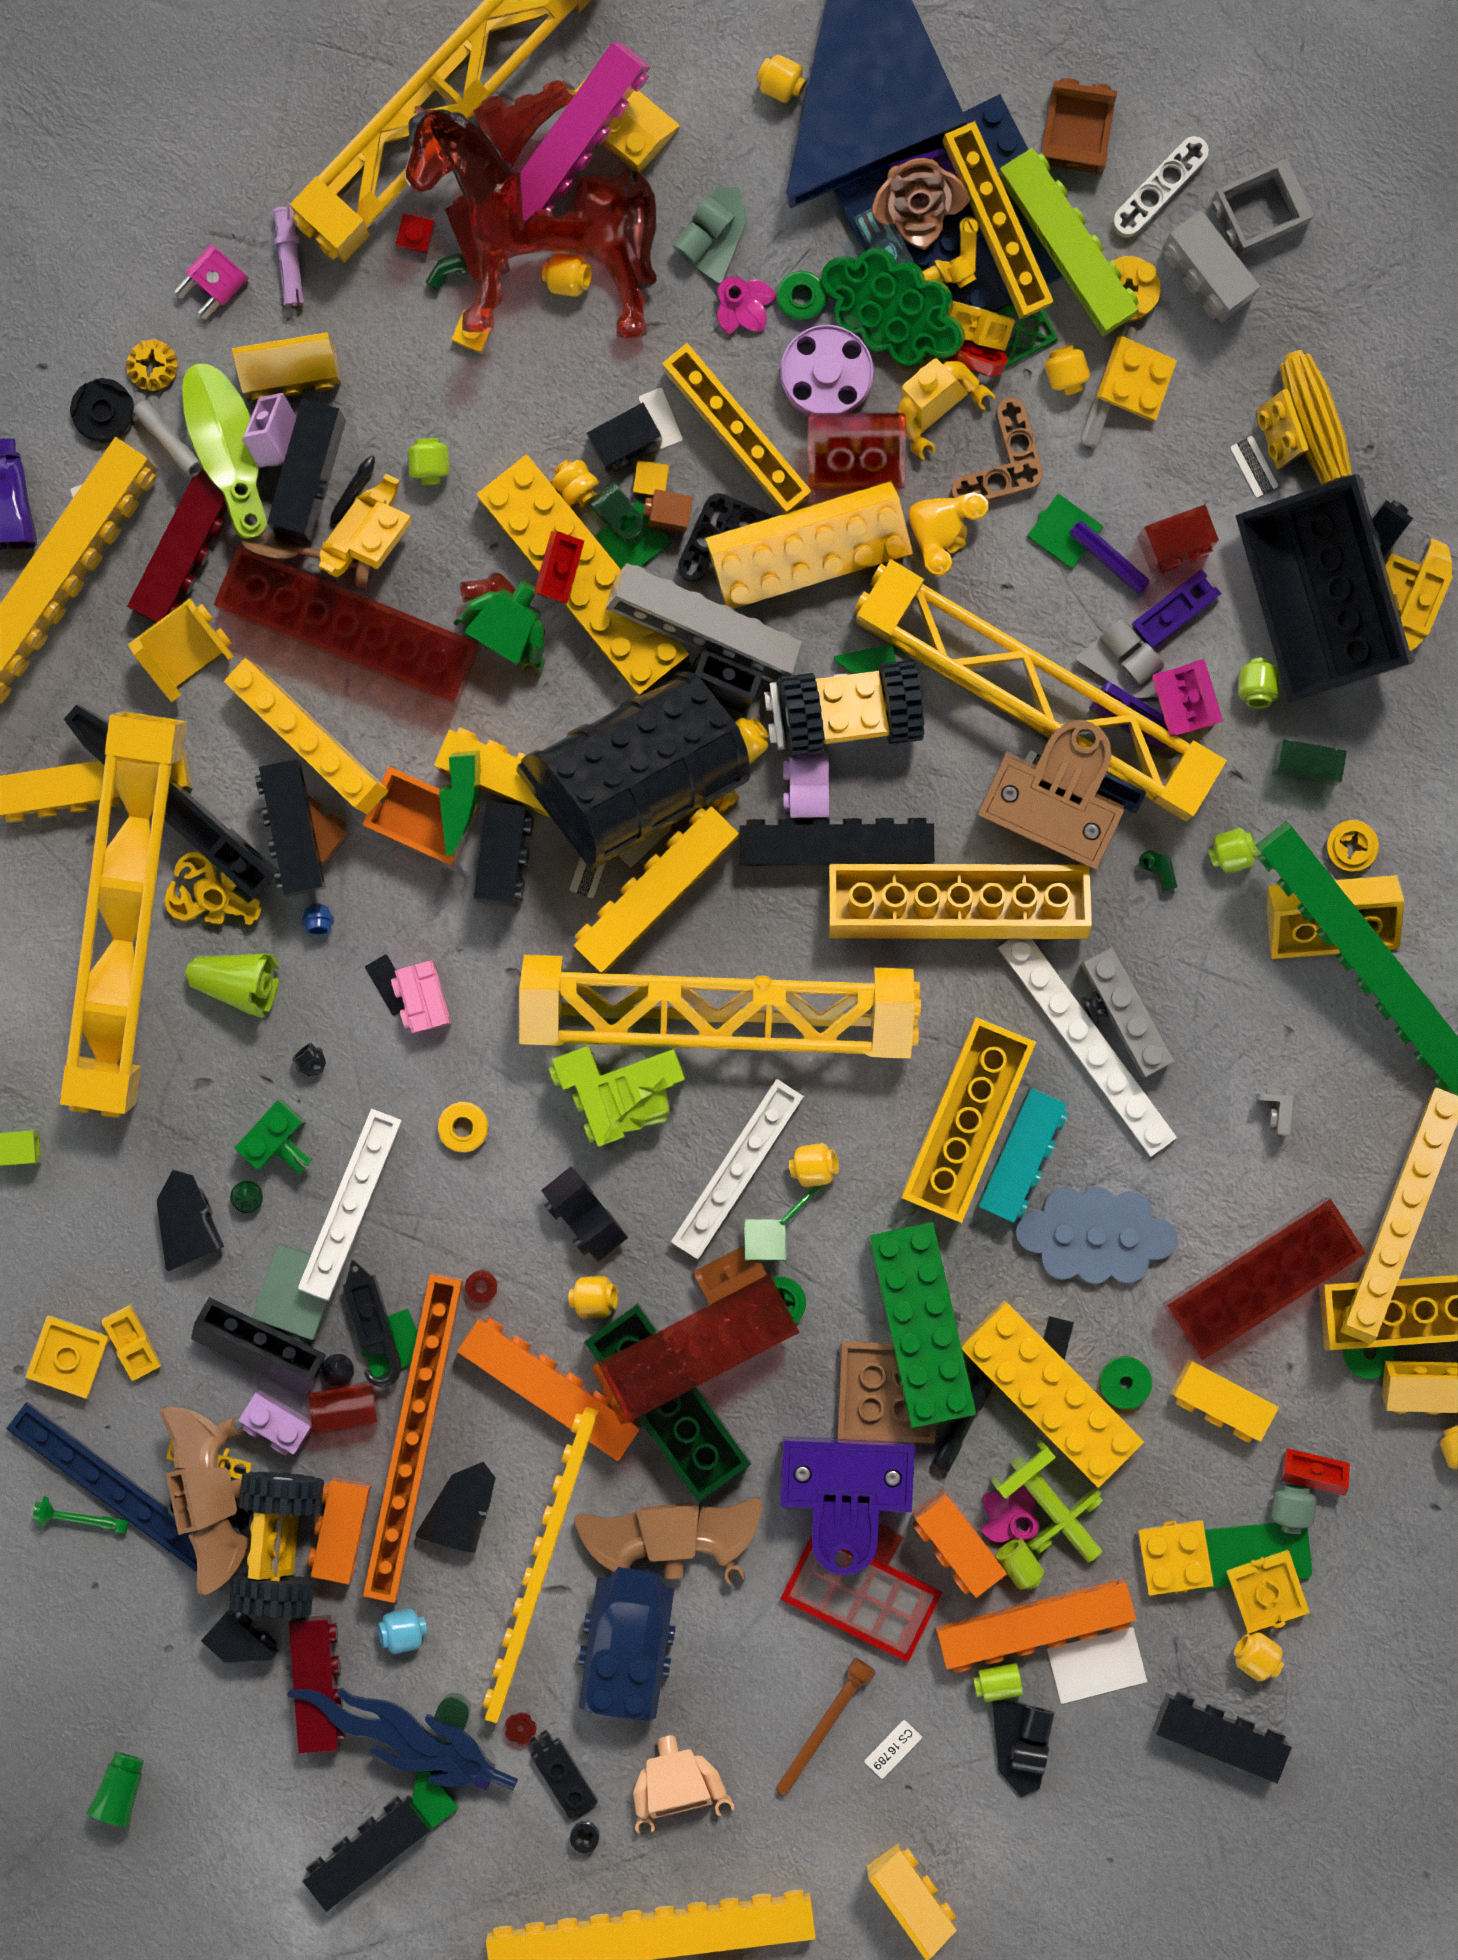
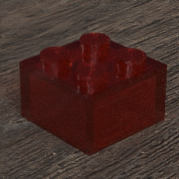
(1177, 539)

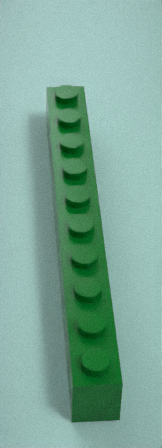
(1363, 951)

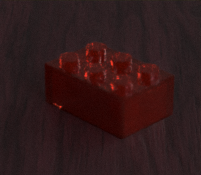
(856, 450)

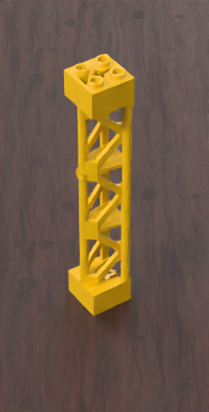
(891, 996)

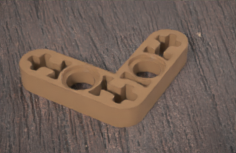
(1016, 460)

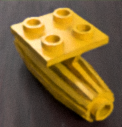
(1305, 421)

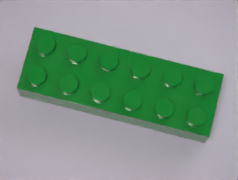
(921, 1325)

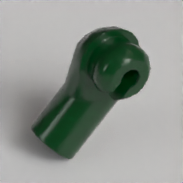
(444, 267)
(1161, 866)

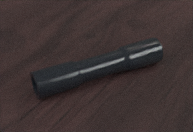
(954, 1440)

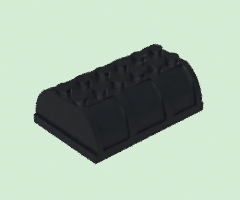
(1324, 588)
(638, 768)

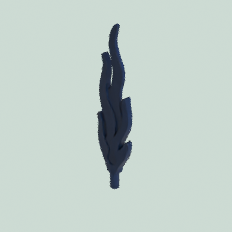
(419, 1749)

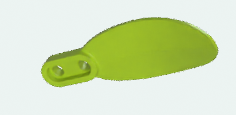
(216, 427)

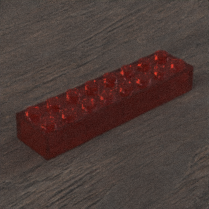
(347, 625)

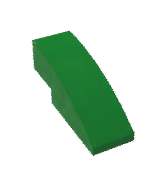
(460, 798)

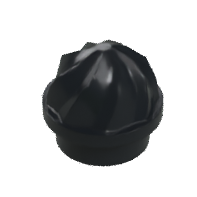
(310, 1060)
(337, 1370)

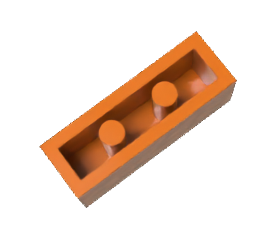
(339, 1530)

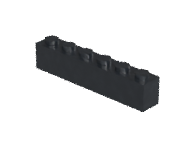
(836, 843)

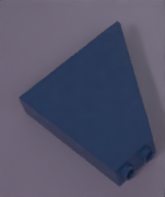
(869, 97)

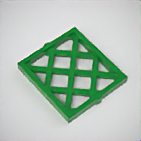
(1029, 349)

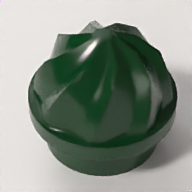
(246, 1196)

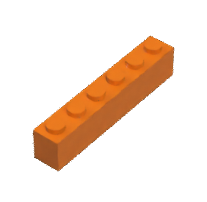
(544, 1385)
(1036, 1624)

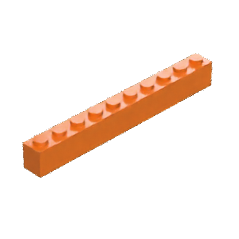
(413, 1437)

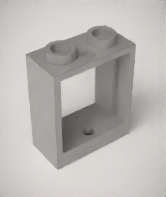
(1291, 194)

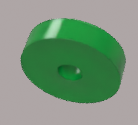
(1368, 1368)
(1140, 1382)

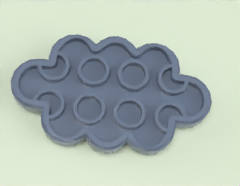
(1096, 1235)

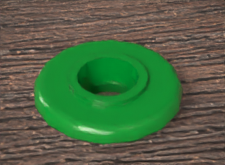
(805, 280)

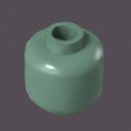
(1294, 1508)

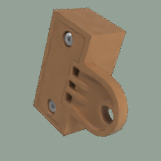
(1058, 796)

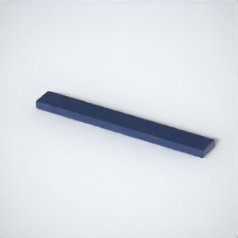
(102, 1480)

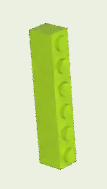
(1068, 241)

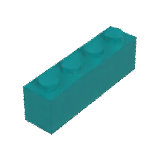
(1021, 1155)

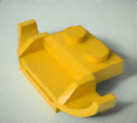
(366, 530)
(1420, 589)

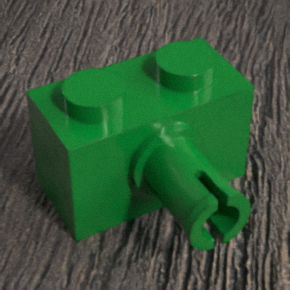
(273, 1138)

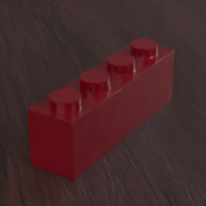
(315, 1669)

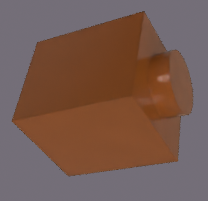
(668, 511)

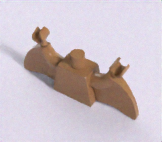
(205, 1495)
(672, 1534)

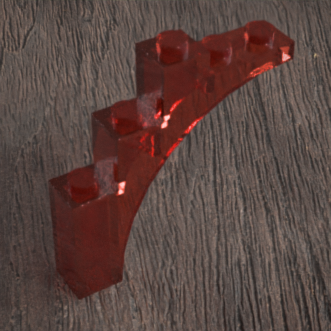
(509, 130)

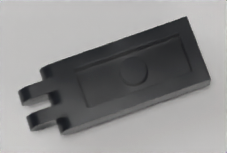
(562, 1775)

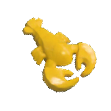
(210, 892)

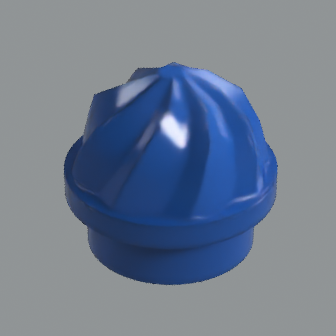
(317, 919)

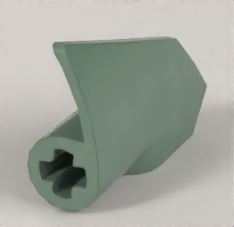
(714, 233)

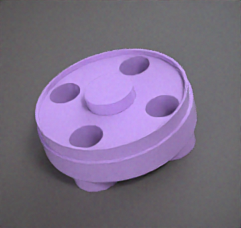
(826, 370)

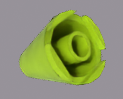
(237, 980)

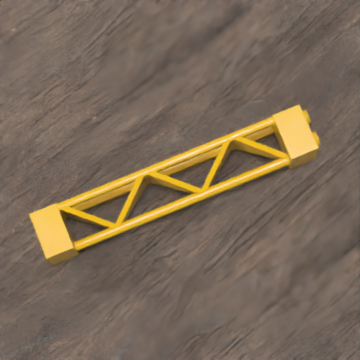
(889, 601)
(123, 889)

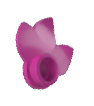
(747, 307)
(1007, 1512)

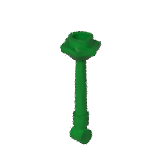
(44, 1513)

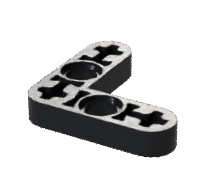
(729, 521)

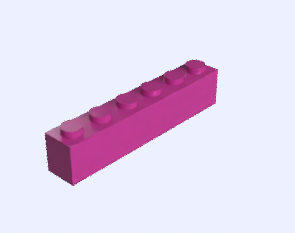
(581, 127)

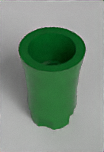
(117, 1790)

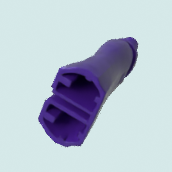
(15, 514)

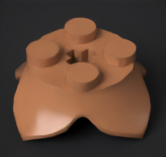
(919, 218)

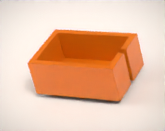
(413, 816)
(957, 1544)

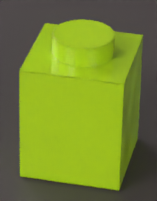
(20, 1148)

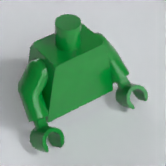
(507, 625)

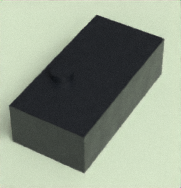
(306, 470)

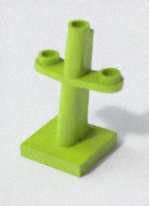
(1063, 1518)

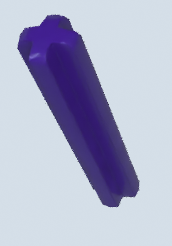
(1109, 557)

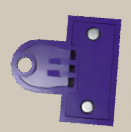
(847, 1489)

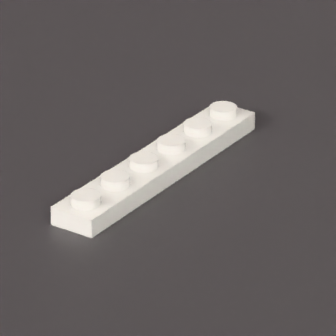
(737, 1169)
(349, 1205)

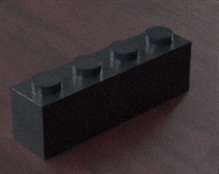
(291, 828)
(258, 1346)
(1221, 1737)
(366, 1853)

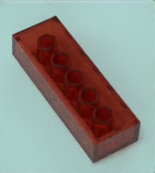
(1264, 1278)
(695, 1349)

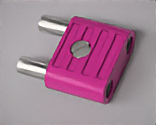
(216, 277)

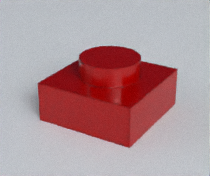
(415, 233)

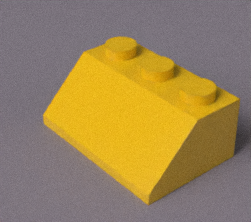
(639, 132)
(287, 366)
(912, 1899)

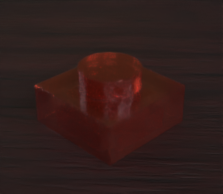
(887, 1543)

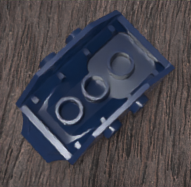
(626, 1645)

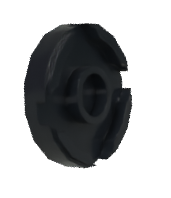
(102, 410)

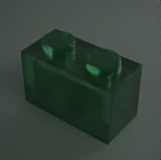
(1309, 762)

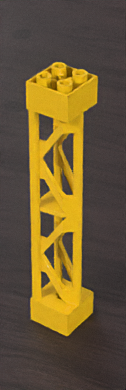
(329, 218)

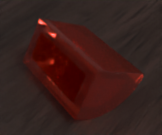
(343, 1407)

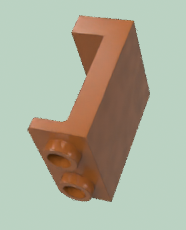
(1078, 126)

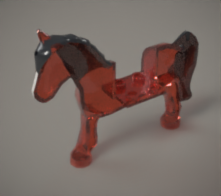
(604, 224)

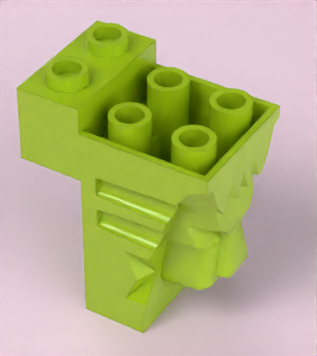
(619, 1099)

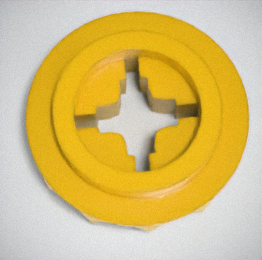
(161, 375)
(1365, 838)

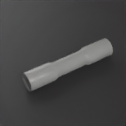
(156, 425)

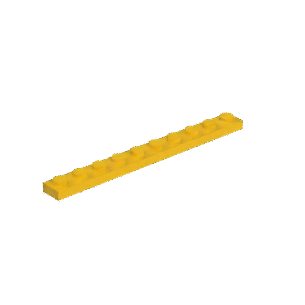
(535, 1576)

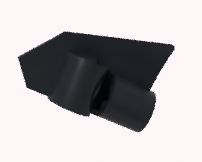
(185, 1221)
(460, 1509)
(1022, 1743)

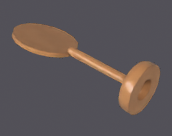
(282, 547)

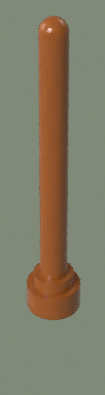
(858, 1674)

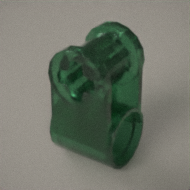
(615, 510)

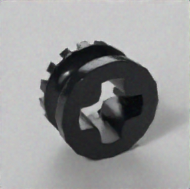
(1094, 1007)
(587, 1827)

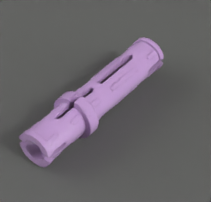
(287, 242)

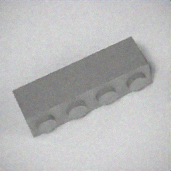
(1127, 1012)

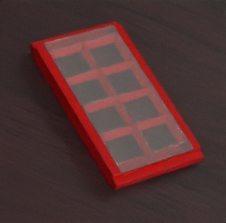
(873, 1605)

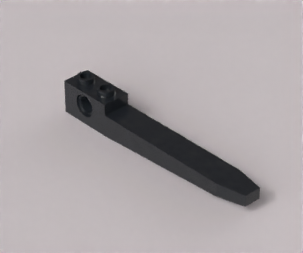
(188, 817)

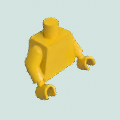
(933, 394)

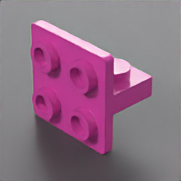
(1187, 698)

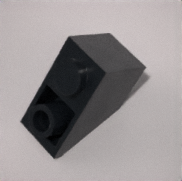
(1390, 521)
(238, 1641)

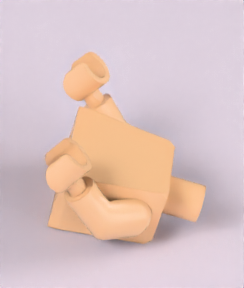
(676, 1784)

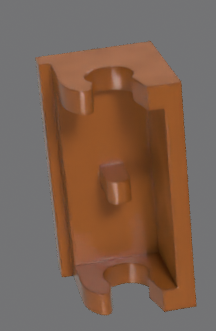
(728, 1275)

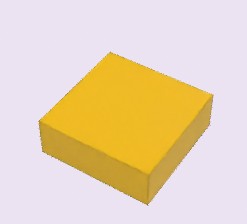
(650, 477)

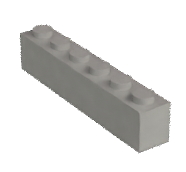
(702, 623)

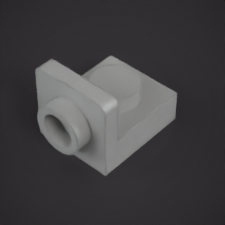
(1281, 1115)

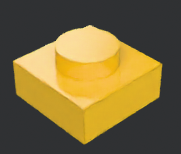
(472, 340)

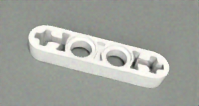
(1160, 186)

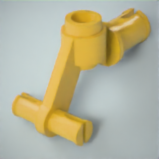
(961, 268)

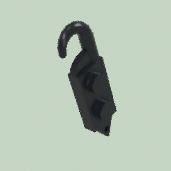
(372, 1322)

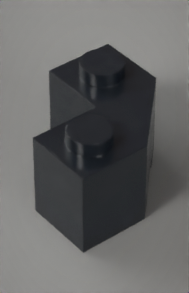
(587, 1217)

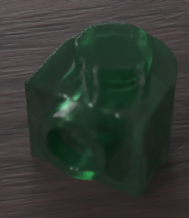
(454, 1710)

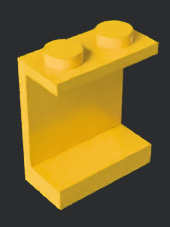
(179, 646)

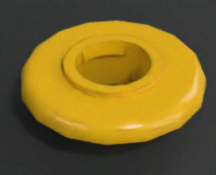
(451, 1115)

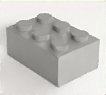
(1210, 267)

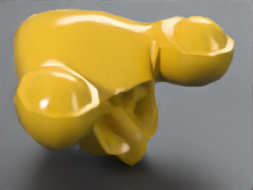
(941, 527)

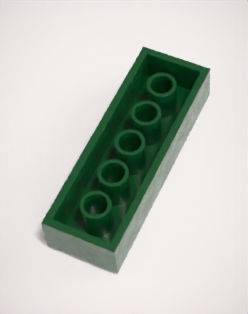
(684, 1427)

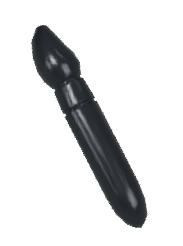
(352, 490)

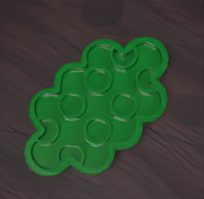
(893, 306)

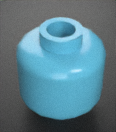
(401, 1631)

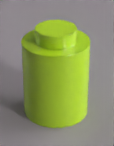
(1020, 1564)
(998, 1683)

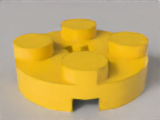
(1144, 278)

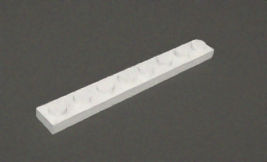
(1088, 1044)

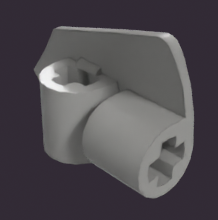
(1124, 660)

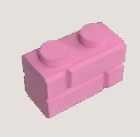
(421, 997)

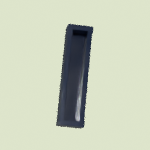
(1121, 792)

